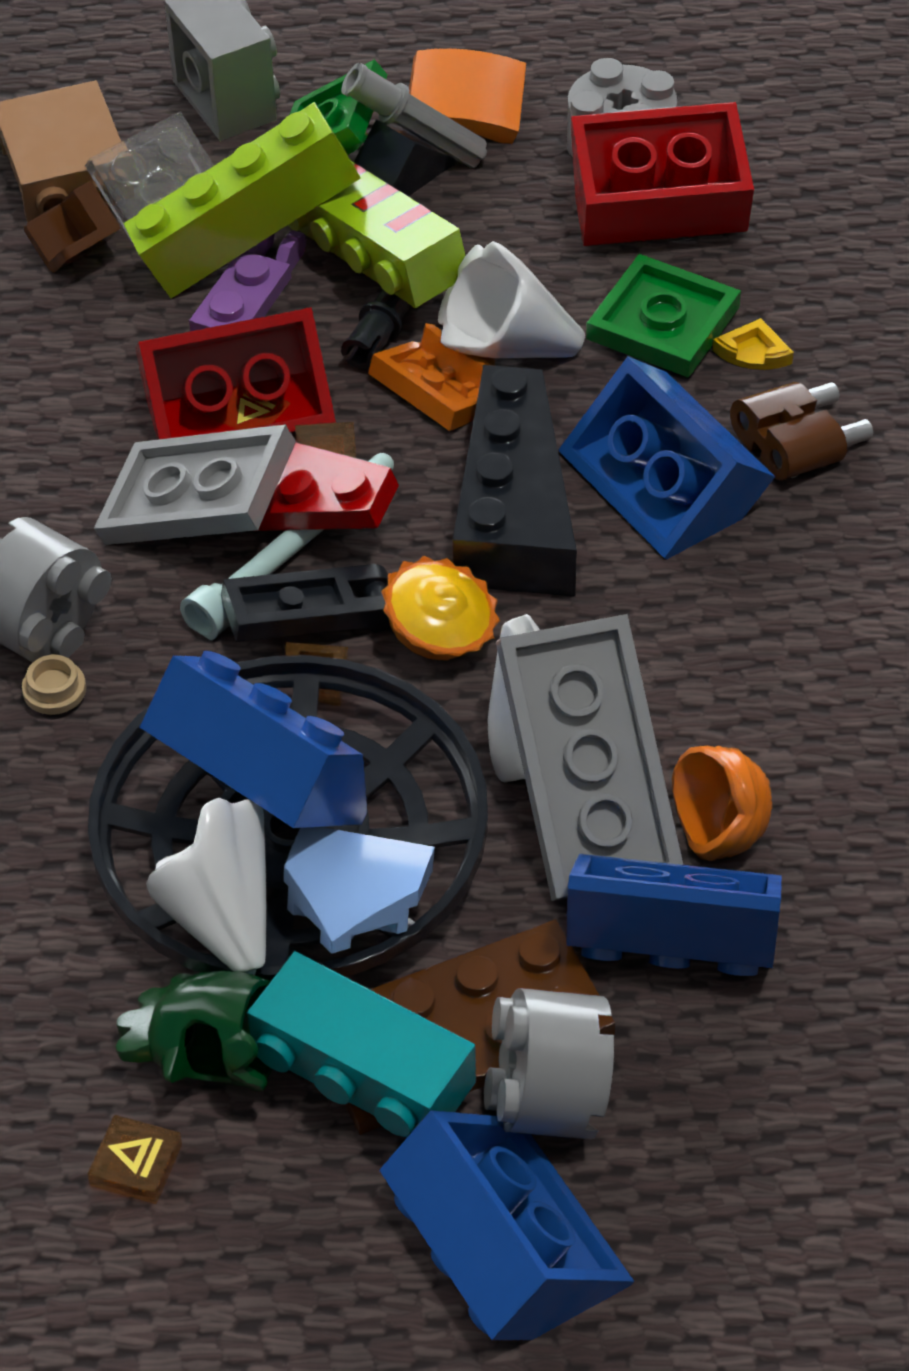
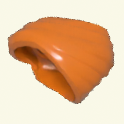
(720, 801)

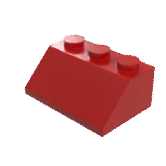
(661, 173)
(198, 370)

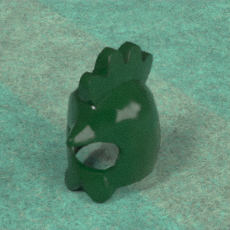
(197, 1029)

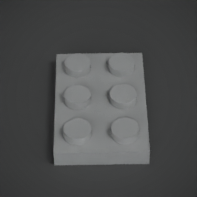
(195, 485)

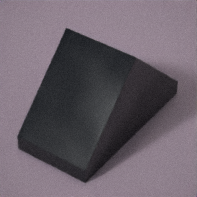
(401, 158)

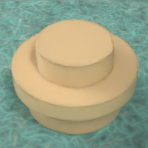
(53, 685)

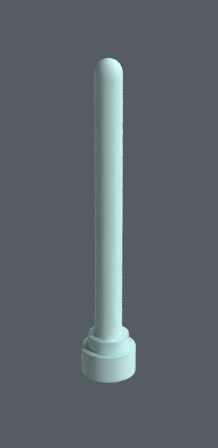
(204, 606)

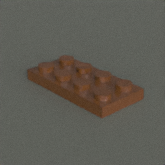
(465, 988)

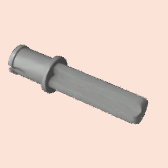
(398, 106)

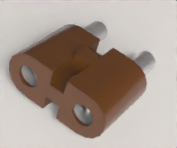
(790, 431)

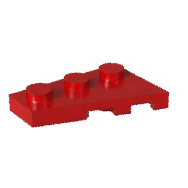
(329, 492)

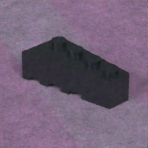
(513, 497)

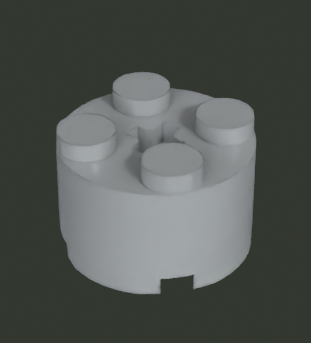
(618, 88)
(46, 590)
(550, 1063)

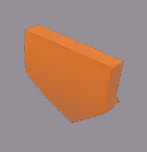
(432, 377)

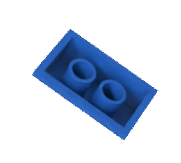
(664, 460)
(258, 743)
(673, 913)
(501, 1225)

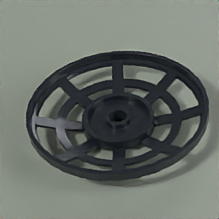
(306, 676)

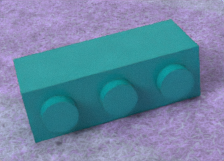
(360, 1046)

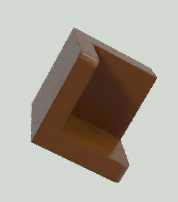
(72, 228)

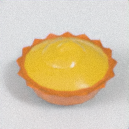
(439, 608)

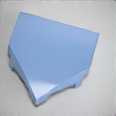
(354, 882)

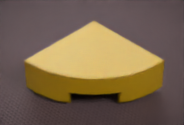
(753, 344)

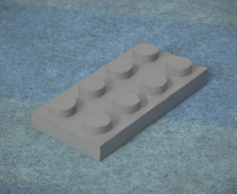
(587, 746)

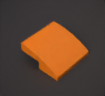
(472, 89)

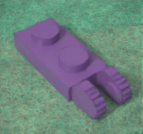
(250, 283)

